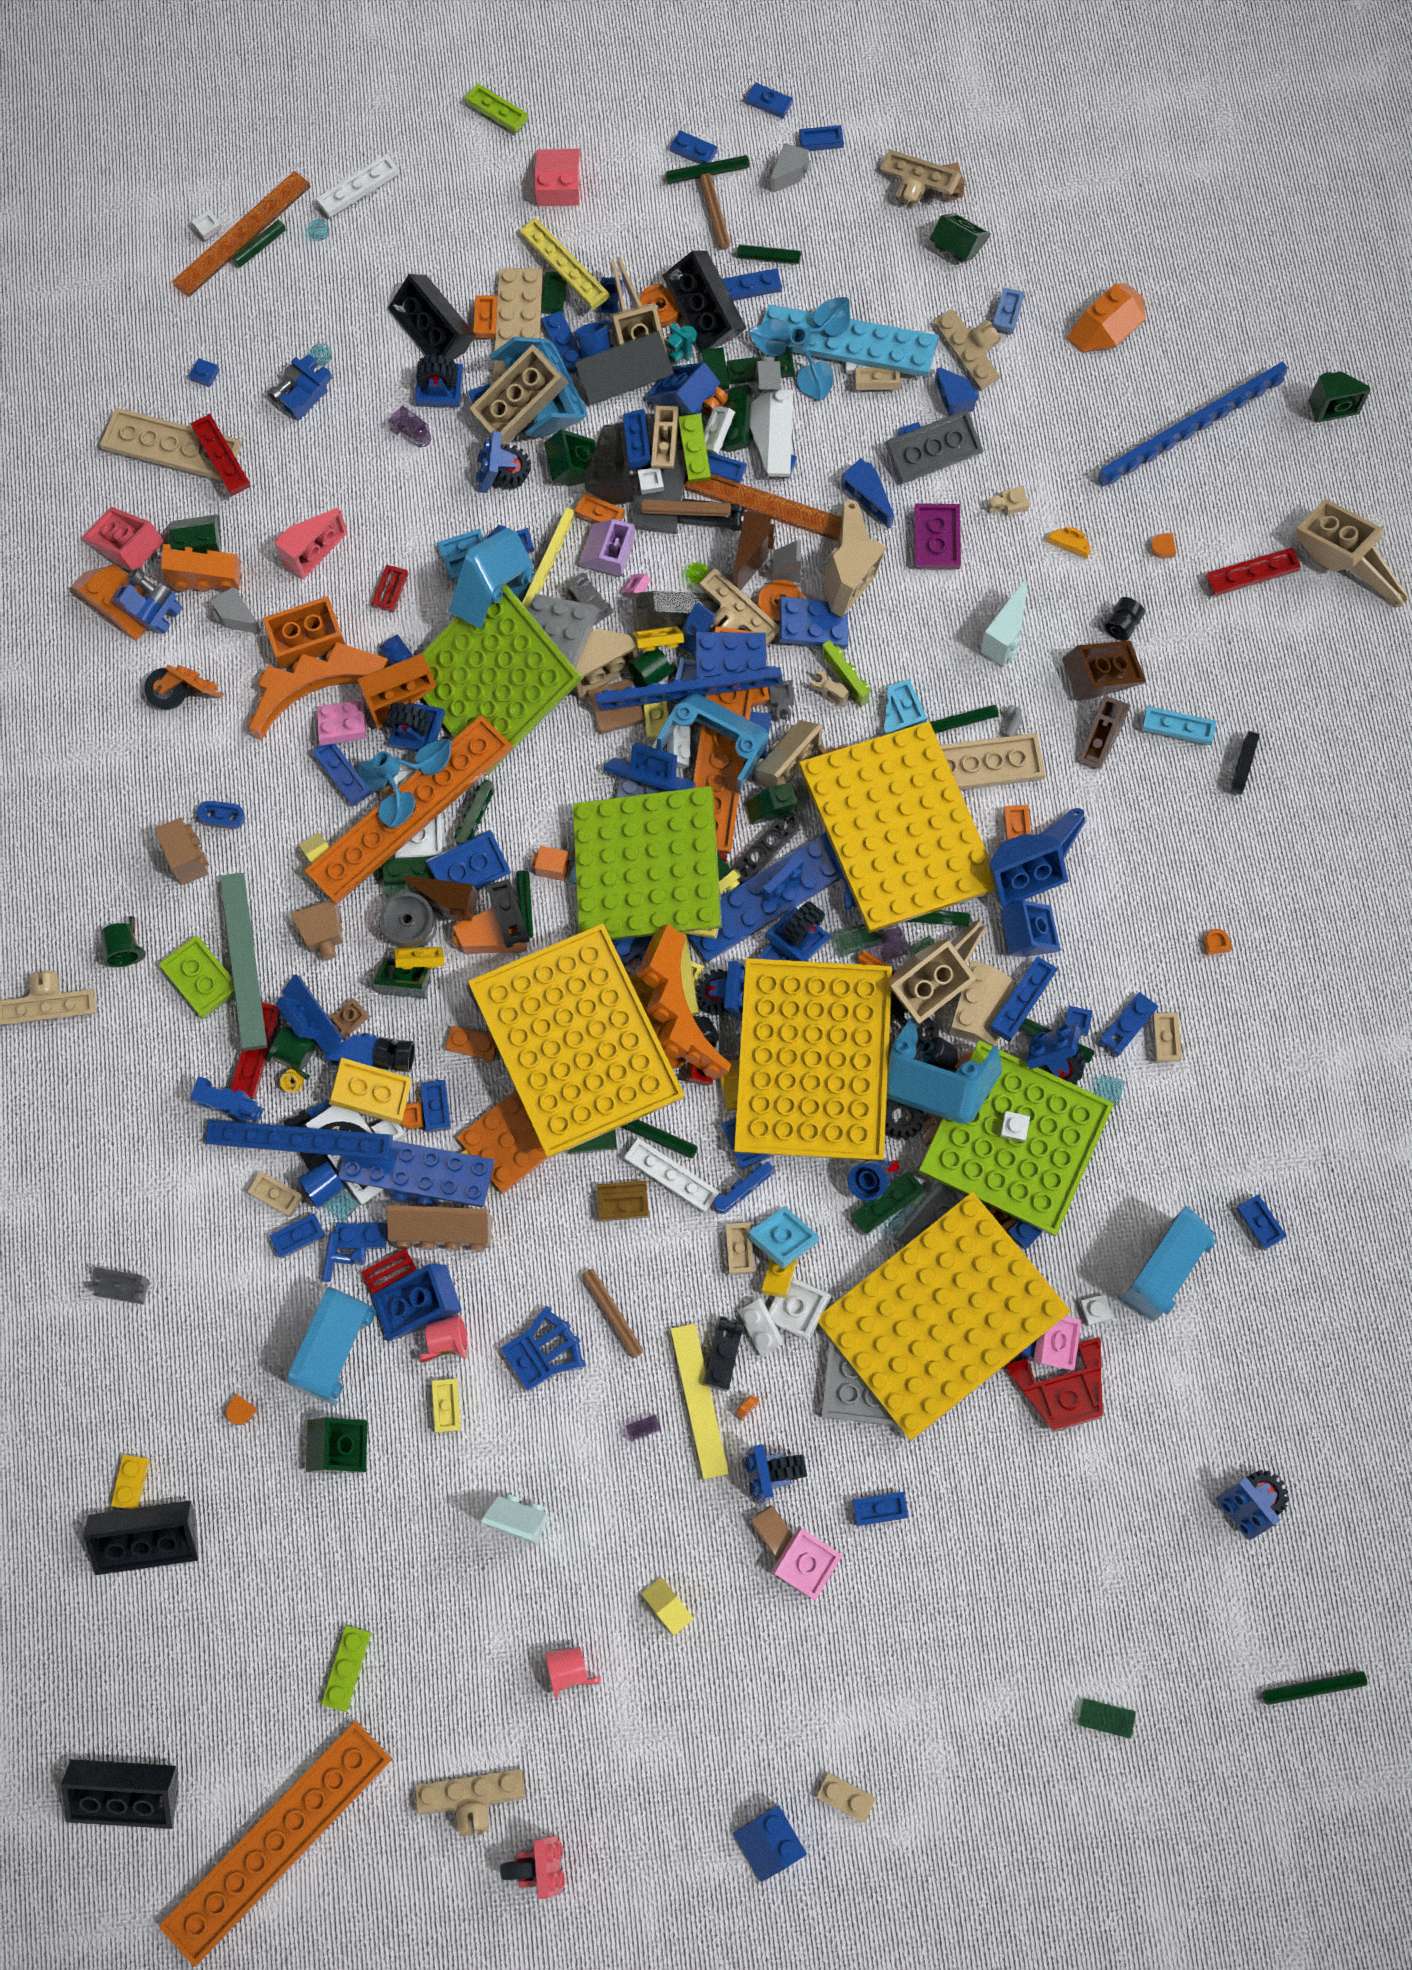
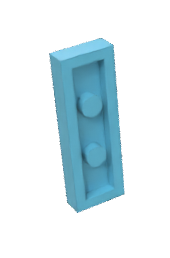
(1179, 725)

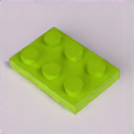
(199, 976)

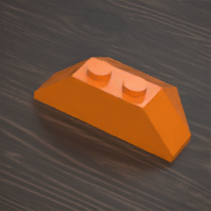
(1109, 319)
(98, 589)

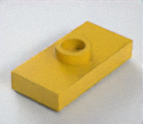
(778, 1280)

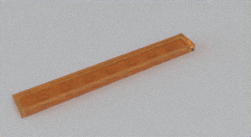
(241, 234)
(762, 502)

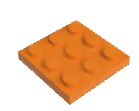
(506, 1138)

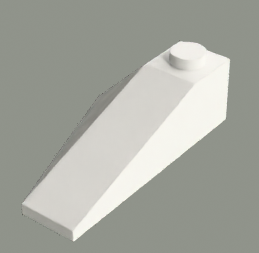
(773, 430)

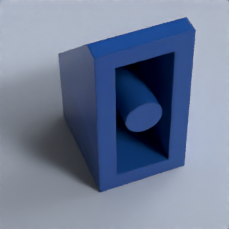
(955, 392)
(355, 1048)

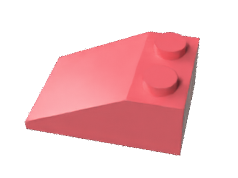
(557, 177)
(124, 538)
(310, 541)

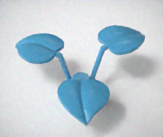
(774, 334)
(383, 767)

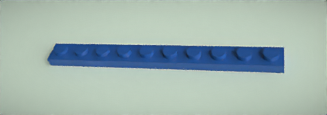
(1186, 428)

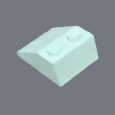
(1003, 634)
(516, 1519)

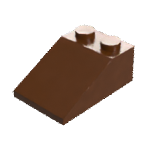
(753, 547)
(1102, 669)

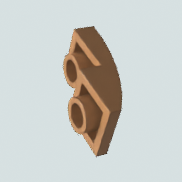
(349, 1017)
(772, 1530)

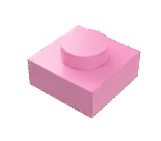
(636, 584)

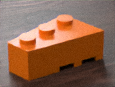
(200, 571)
(397, 683)

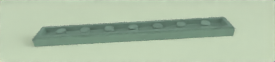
(243, 962)

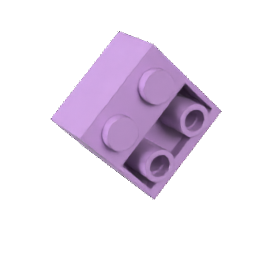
(608, 546)

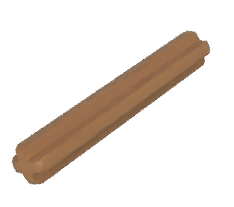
(715, 211)
(686, 508)
(612, 1313)

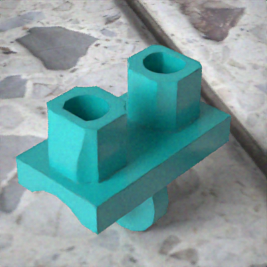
(680, 343)

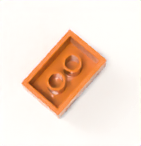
(303, 630)

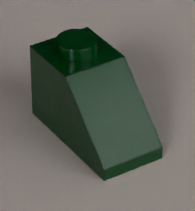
(772, 803)

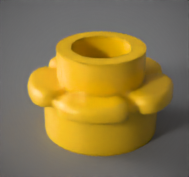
(286, 1083)

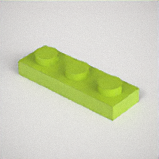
(496, 108)
(694, 448)
(846, 672)
(346, 1668)

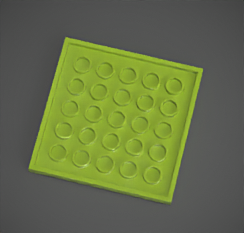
(498, 671)
(647, 863)
(1029, 1177)

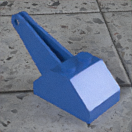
(1034, 862)

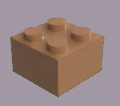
(182, 850)

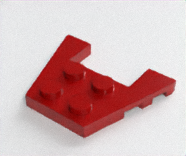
(1066, 1398)

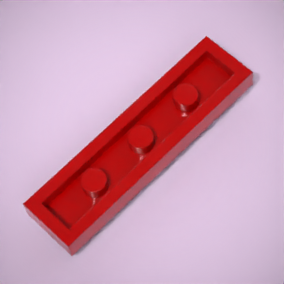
(220, 454)
(1253, 571)
(253, 1061)

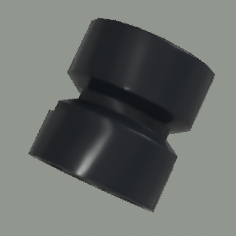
(1125, 616)
(396, 1055)

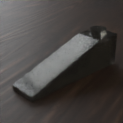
(609, 469)
(666, 608)

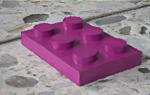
(937, 536)

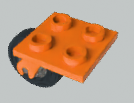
(168, 686)

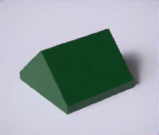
(402, 982)

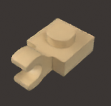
(1010, 500)
(833, 691)

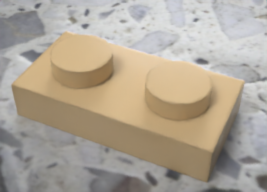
(876, 379)
(1166, 1037)
(275, 1194)
(739, 1249)
(846, 1797)

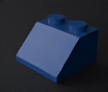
(1029, 929)
(770, 1843)

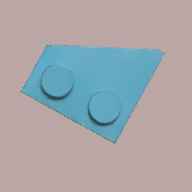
(902, 708)

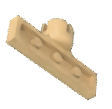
(918, 176)
(971, 346)
(736, 608)
(47, 1002)
(470, 1798)

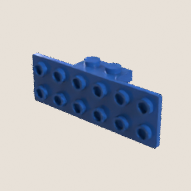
(423, 1175)

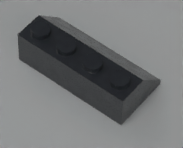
(704, 300)
(430, 318)
(142, 1537)
(120, 1793)

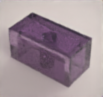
(643, 1428)

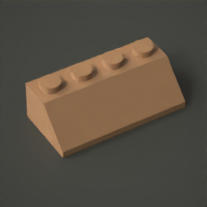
(439, 1227)

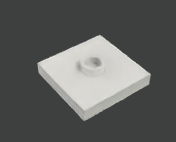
(800, 1310)

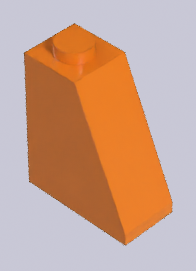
(483, 935)

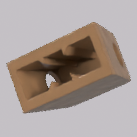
(320, 928)

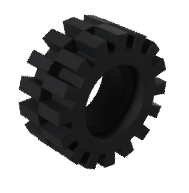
(902, 1131)

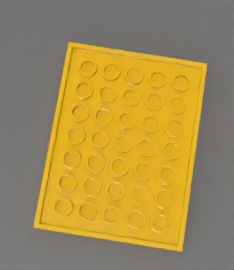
(898, 826)
(576, 1040)
(813, 1060)
(942, 1316)

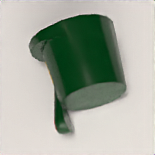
(650, 668)
(120, 945)
(292, 1051)

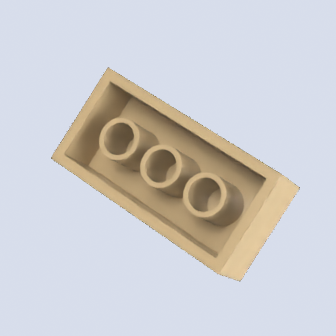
(519, 394)

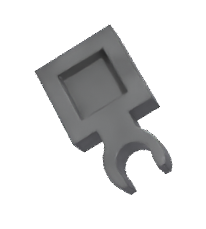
(782, 697)

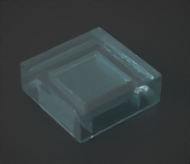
(1110, 1088)
(342, 1205)

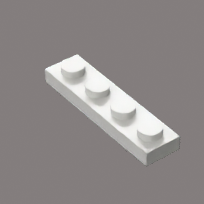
(357, 185)
(672, 1175)

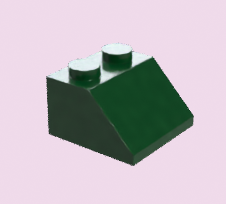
(959, 236)
(1337, 396)
(568, 456)
(197, 533)
(336, 1445)

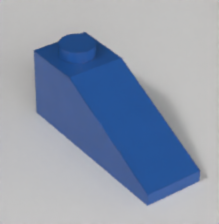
(866, 487)

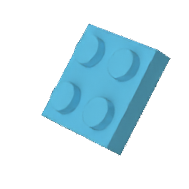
(783, 1237)

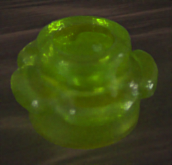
(693, 576)

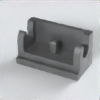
(582, 591)
(119, 1285)

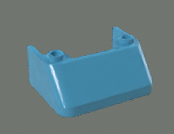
(566, 407)
(484, 572)
(749, 736)
(937, 1090)
(1170, 1265)
(328, 1345)

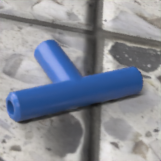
(332, 1257)

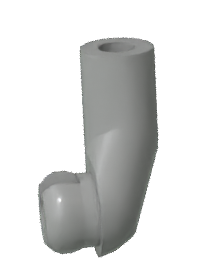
(1015, 722)

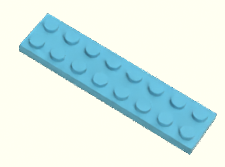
(864, 343)

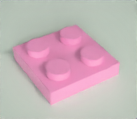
(341, 722)
(1059, 1345)
(806, 1563)

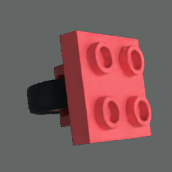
(544, 1867)

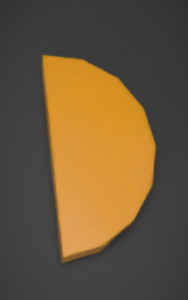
(1070, 540)

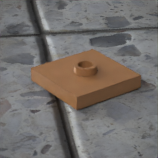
(616, 718)

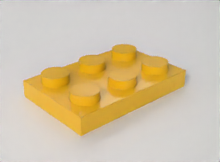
(370, 1091)

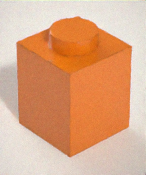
(551, 863)

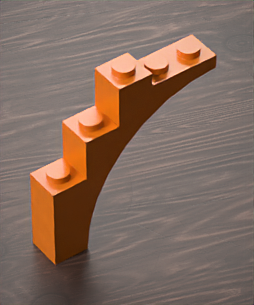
(309, 674)
(668, 1004)

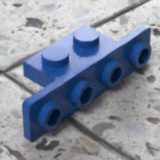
(650, 767)
(307, 1015)

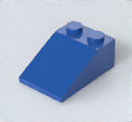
(685, 388)
(416, 1301)

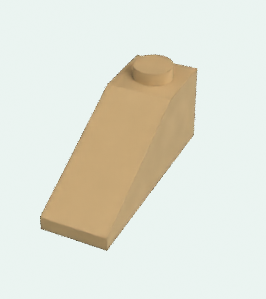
(665, 437)

